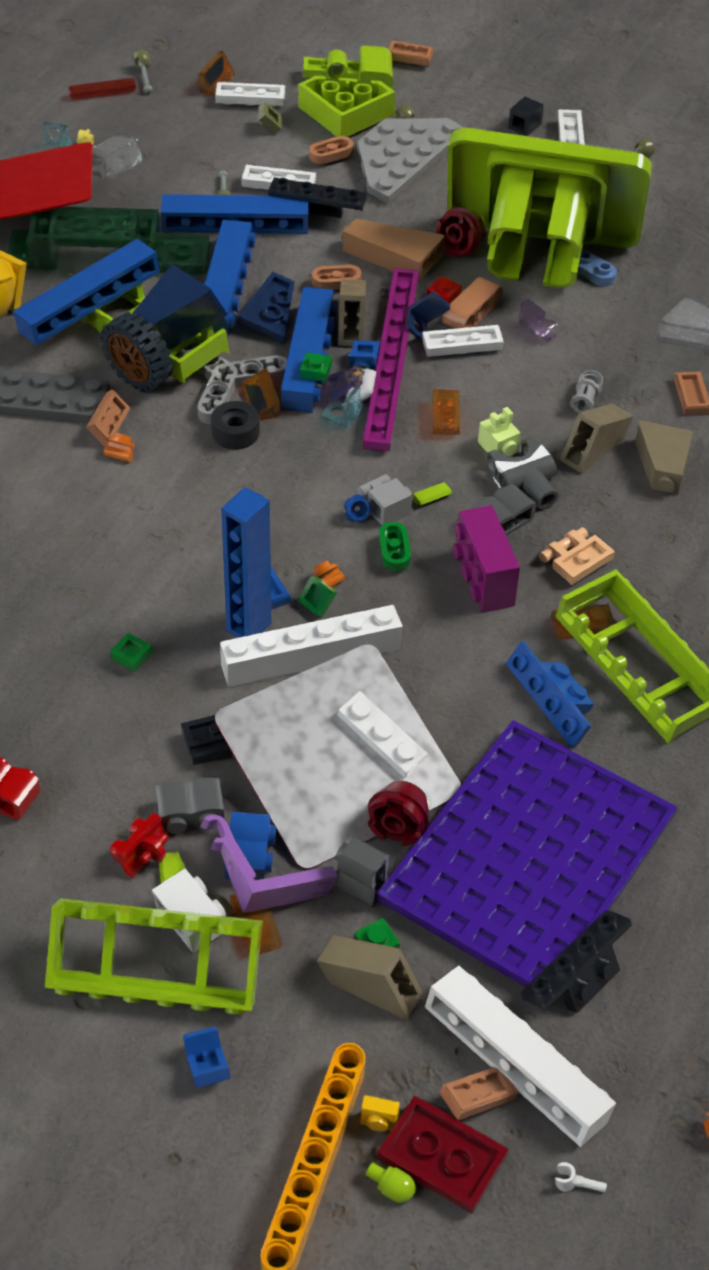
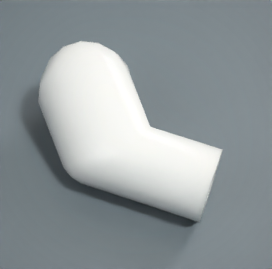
(367, 386)

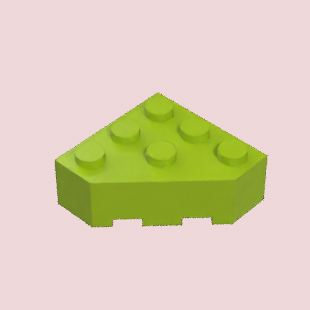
(345, 105)

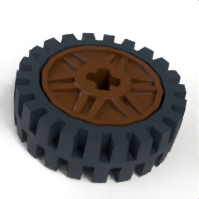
(136, 351)

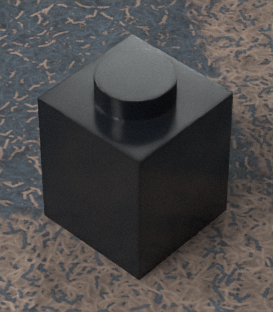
(525, 116)

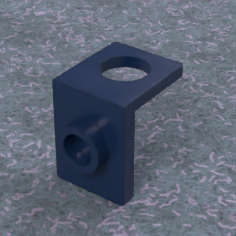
(424, 312)

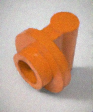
(119, 447)
(329, 573)

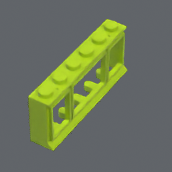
(210, 344)
(660, 636)
(136, 989)

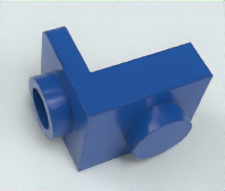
(364, 354)
(206, 1057)

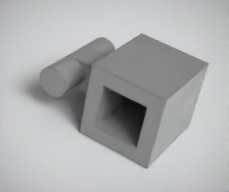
(388, 499)

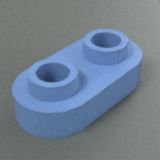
(596, 269)

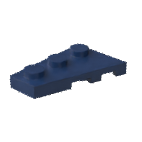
(269, 308)

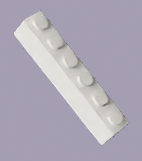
(308, 645)
(521, 1055)

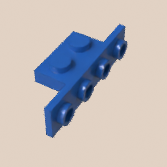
(554, 692)

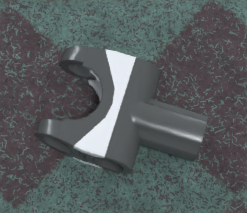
(526, 472)

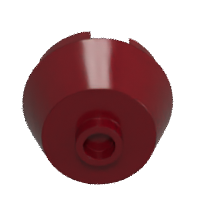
(462, 231)
(399, 812)

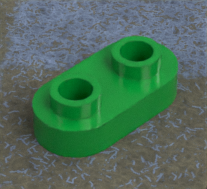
(394, 546)

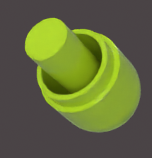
(392, 1182)

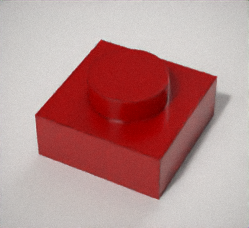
(446, 289)

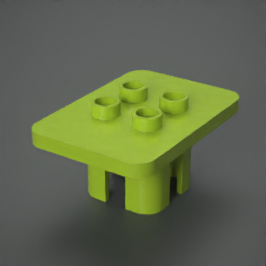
(548, 193)

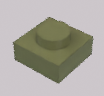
(270, 118)

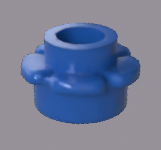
(364, 511)

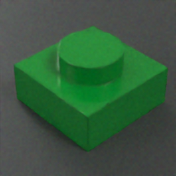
(316, 367)
(317, 596)
(131, 652)
(378, 933)

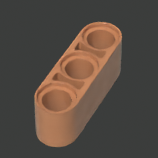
(473, 304)

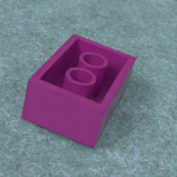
(486, 559)

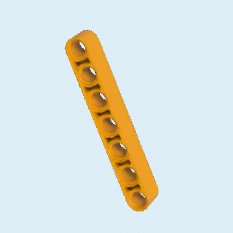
(315, 1144)

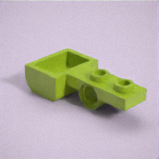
(373, 64)

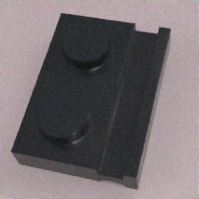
(204, 740)

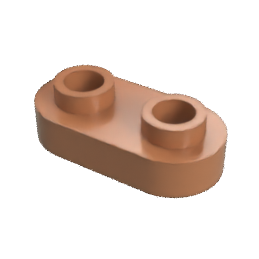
(330, 150)
(330, 276)

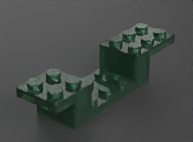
(105, 228)

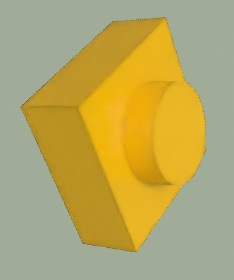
(379, 1113)

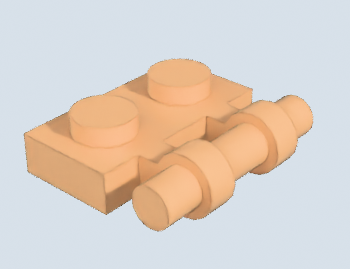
(582, 559)

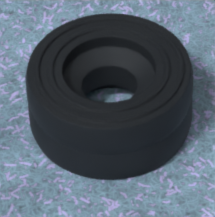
(235, 413)

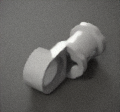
(587, 390)

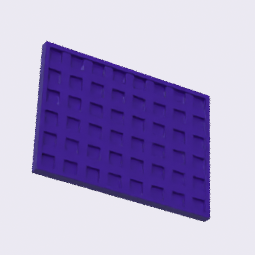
(526, 854)

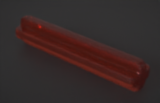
(102, 88)

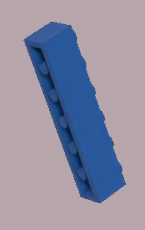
(207, 212)
(230, 267)
(86, 291)
(311, 336)
(247, 563)

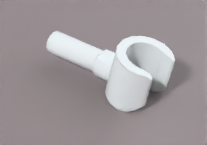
(575, 1180)

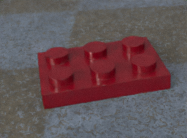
(443, 1154)

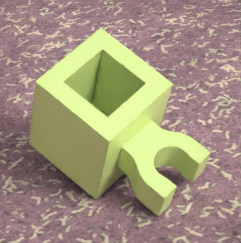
(499, 433)

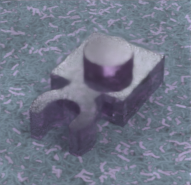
(534, 320)
(339, 383)

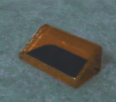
(215, 71)
(262, 395)

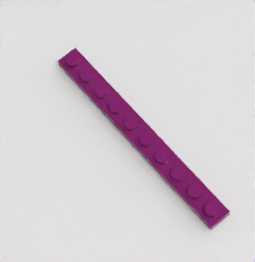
(390, 361)

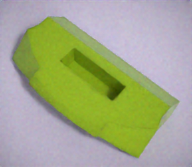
(431, 493)
(170, 866)

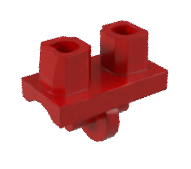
(143, 845)

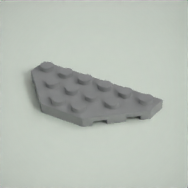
(401, 151)

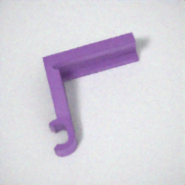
(271, 891)

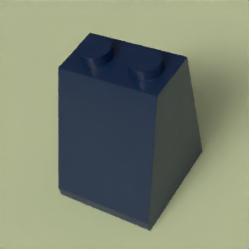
(180, 307)

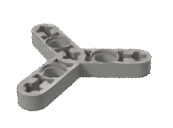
(234, 374)

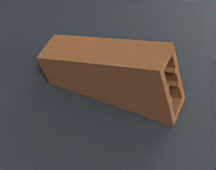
(393, 246)

